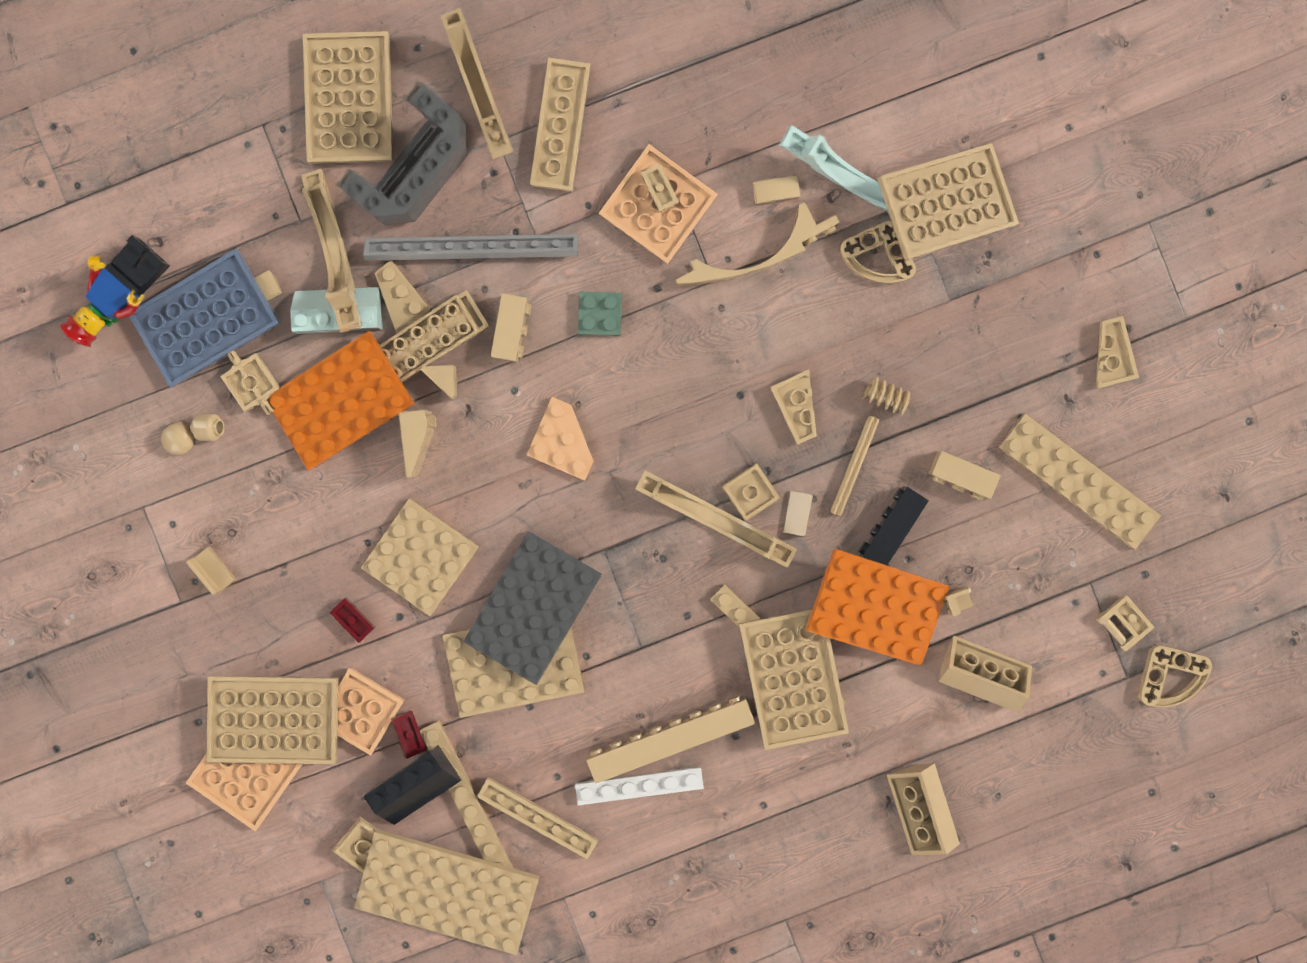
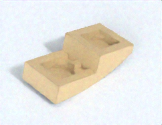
(776, 189)

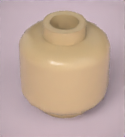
(207, 427)

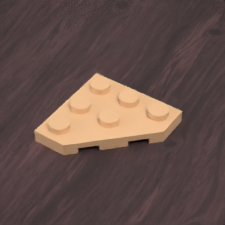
(561, 441)

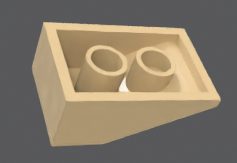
(416, 434)

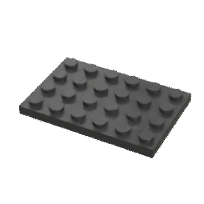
(532, 608)

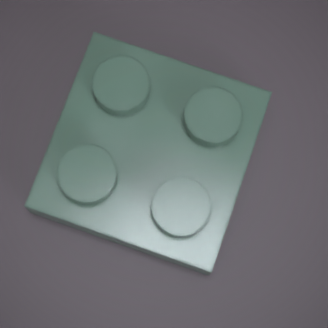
(599, 313)

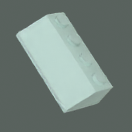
(315, 315)

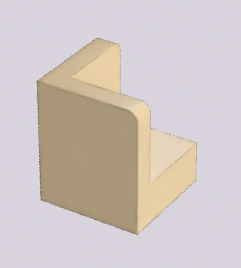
(958, 600)

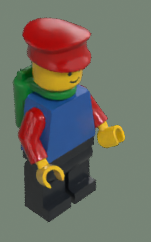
(114, 290)

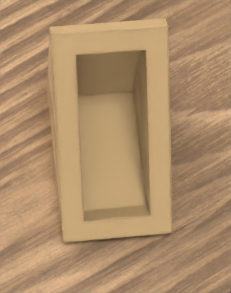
(444, 377)

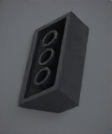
(412, 786)

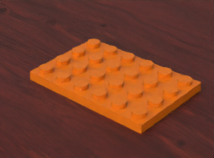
(339, 400)
(877, 607)

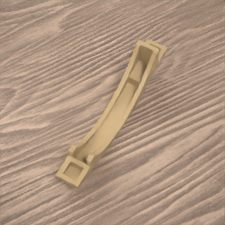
(804, 231)
(340, 281)
(716, 519)

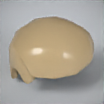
(177, 438)

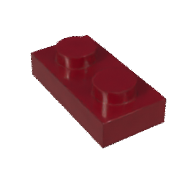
(352, 620)
(408, 734)

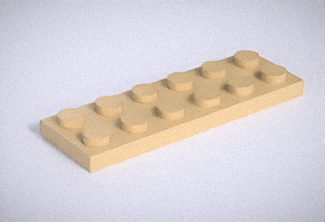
(560, 124)

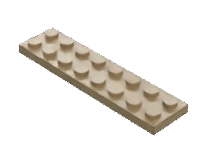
(1079, 481)

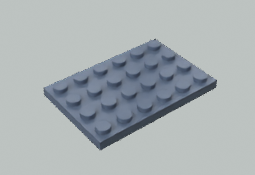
(204, 318)

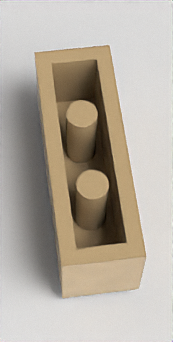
(511, 328)
(963, 476)

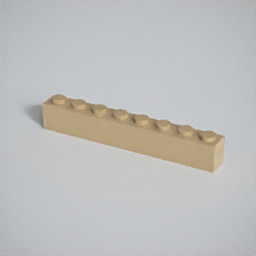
(669, 740)

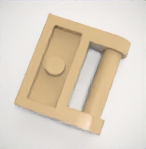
(1130, 618)

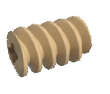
(887, 395)

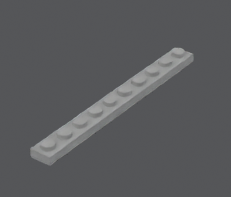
(471, 247)

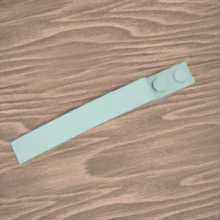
(825, 161)

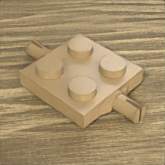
(250, 382)

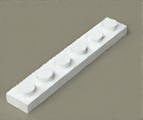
(639, 785)

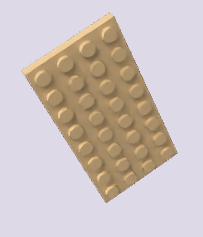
(446, 891)

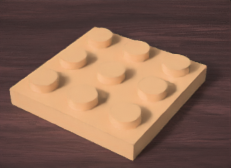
(364, 710)

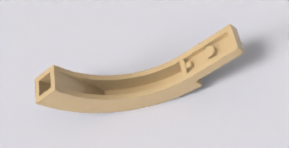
(476, 83)

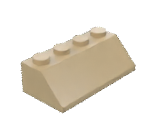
(986, 674)
(923, 810)

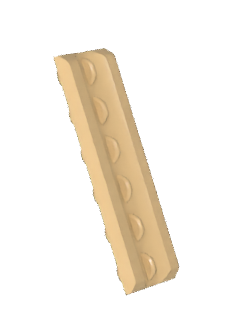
(429, 338)

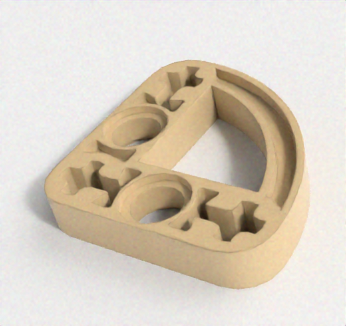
(880, 239)
(1162, 665)

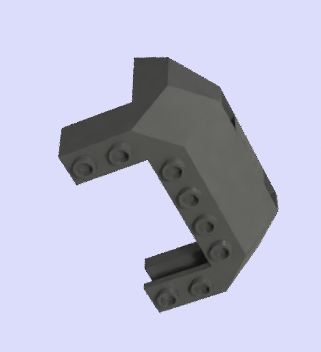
(419, 168)

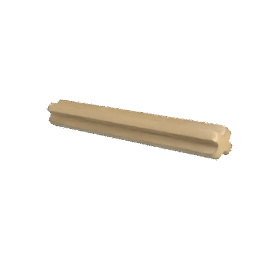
(854, 465)

